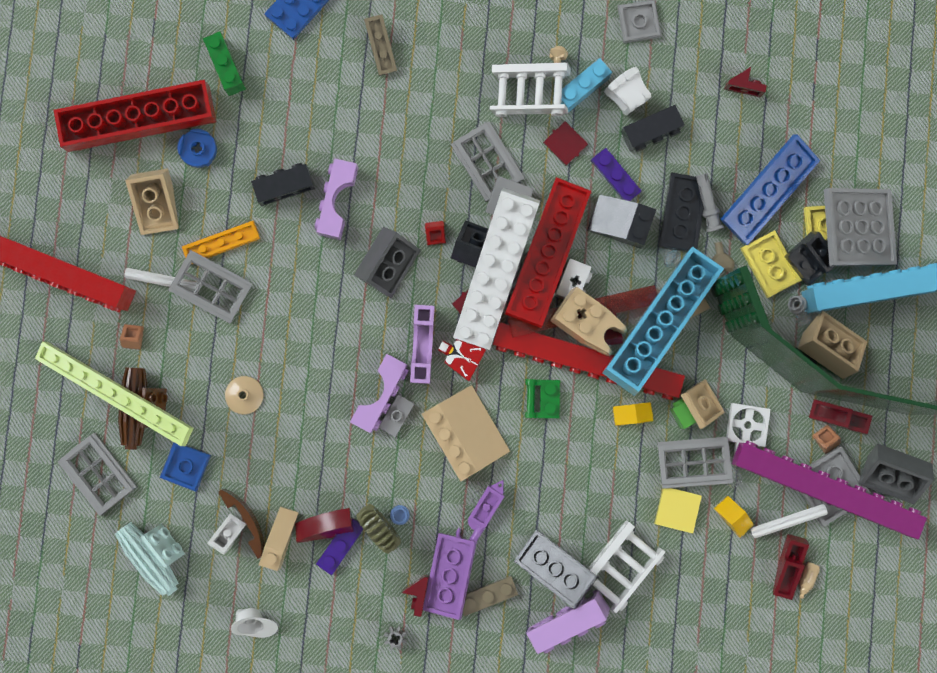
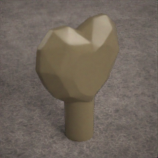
(722, 258)

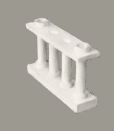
(539, 72)
(614, 548)

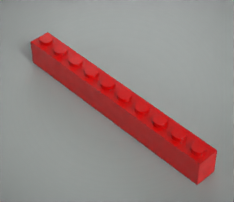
(580, 359)

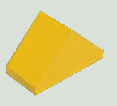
(632, 413)
(734, 516)

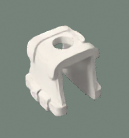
(628, 91)

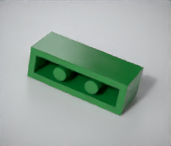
(224, 63)

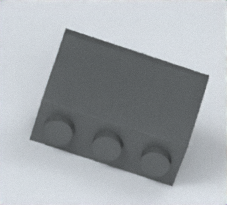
(387, 262)
(896, 474)

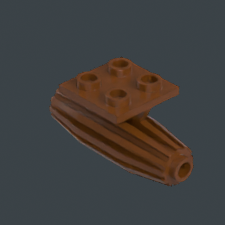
(130, 429)

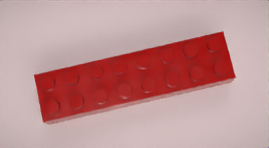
(135, 116)
(65, 276)

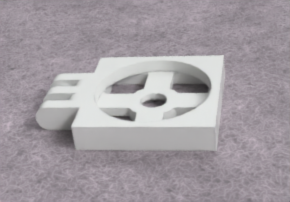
(734, 409)

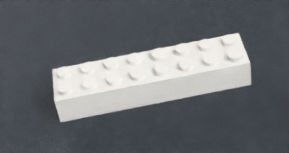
(496, 268)

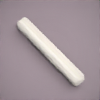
(157, 278)
(789, 521)

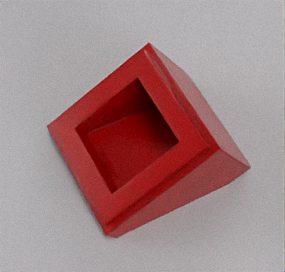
(435, 232)

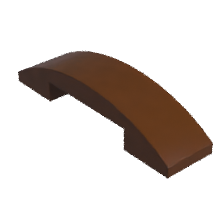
(231, 499)

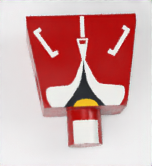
(462, 357)

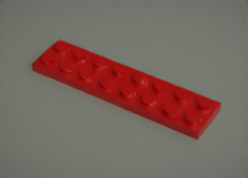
(548, 253)

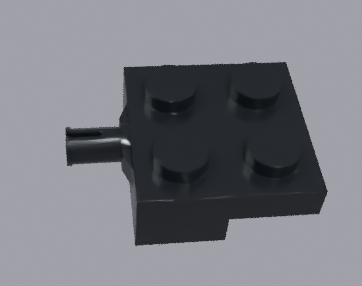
(810, 257)

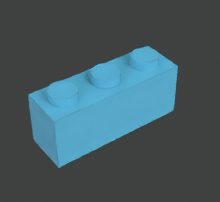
(585, 84)

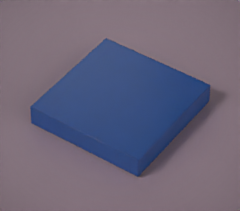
(185, 466)

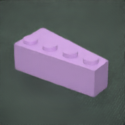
(569, 623)

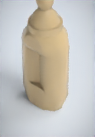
(808, 578)

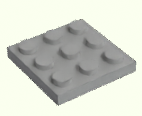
(838, 466)

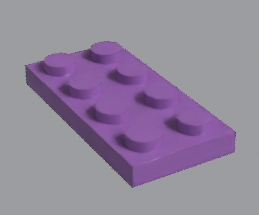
(449, 576)

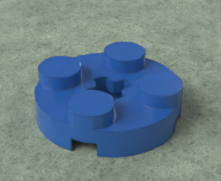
(191, 139)

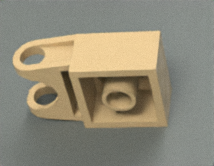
(592, 325)

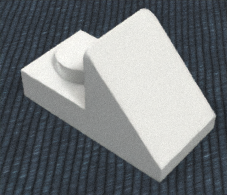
(226, 534)

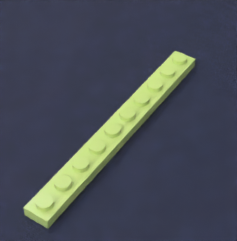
(114, 394)

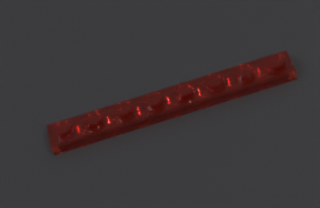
(615, 303)

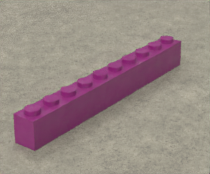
(828, 490)

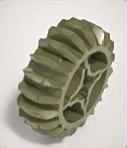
(378, 528)

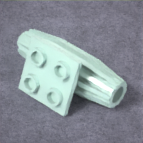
(152, 555)

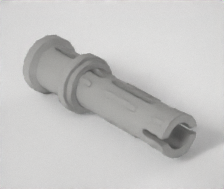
(710, 211)

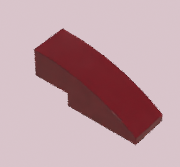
(840, 417)
(324, 525)
(790, 566)

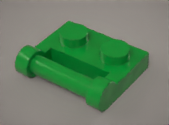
(548, 398)

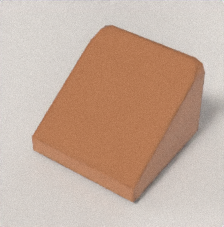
(131, 336)
(827, 439)

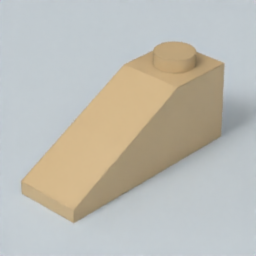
(279, 539)

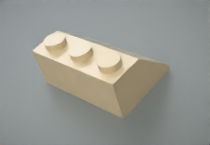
(833, 345)

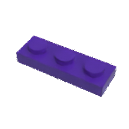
(615, 175)
(339, 548)

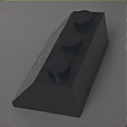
(469, 244)

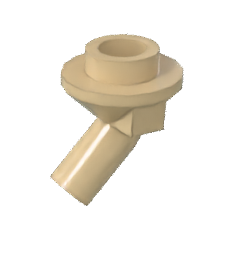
(558, 53)

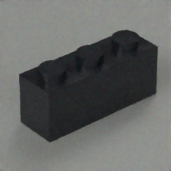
(653, 129)
(283, 184)

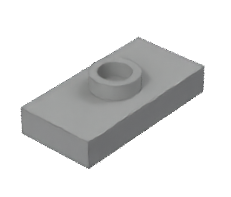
(396, 415)

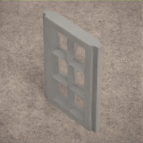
(501, 151)
(202, 302)
(696, 480)
(83, 486)

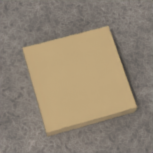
(702, 404)

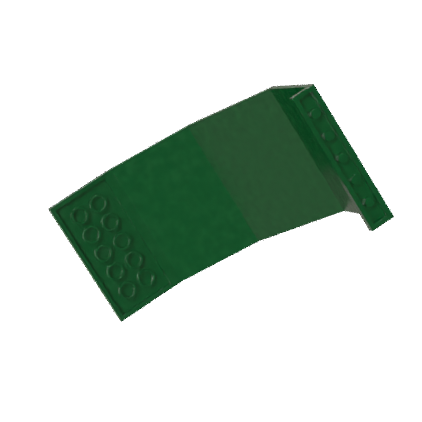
(751, 328)

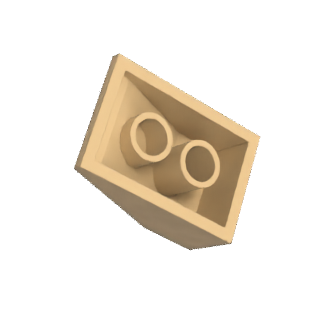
(153, 201)

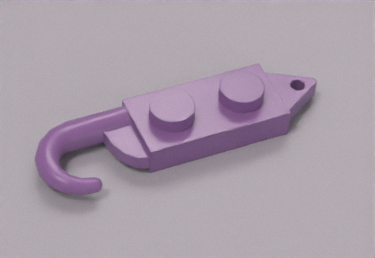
(484, 510)

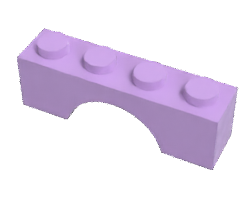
(341, 176)
(422, 344)
(368, 416)

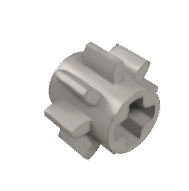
(393, 643)

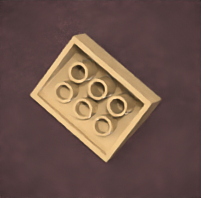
(465, 433)

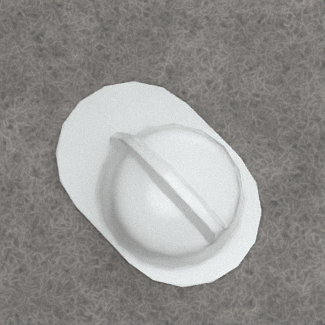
(251, 623)

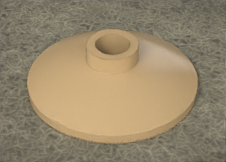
(253, 397)

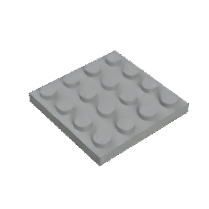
(860, 227)

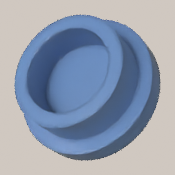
(399, 515)

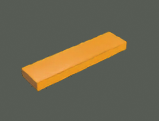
(224, 241)

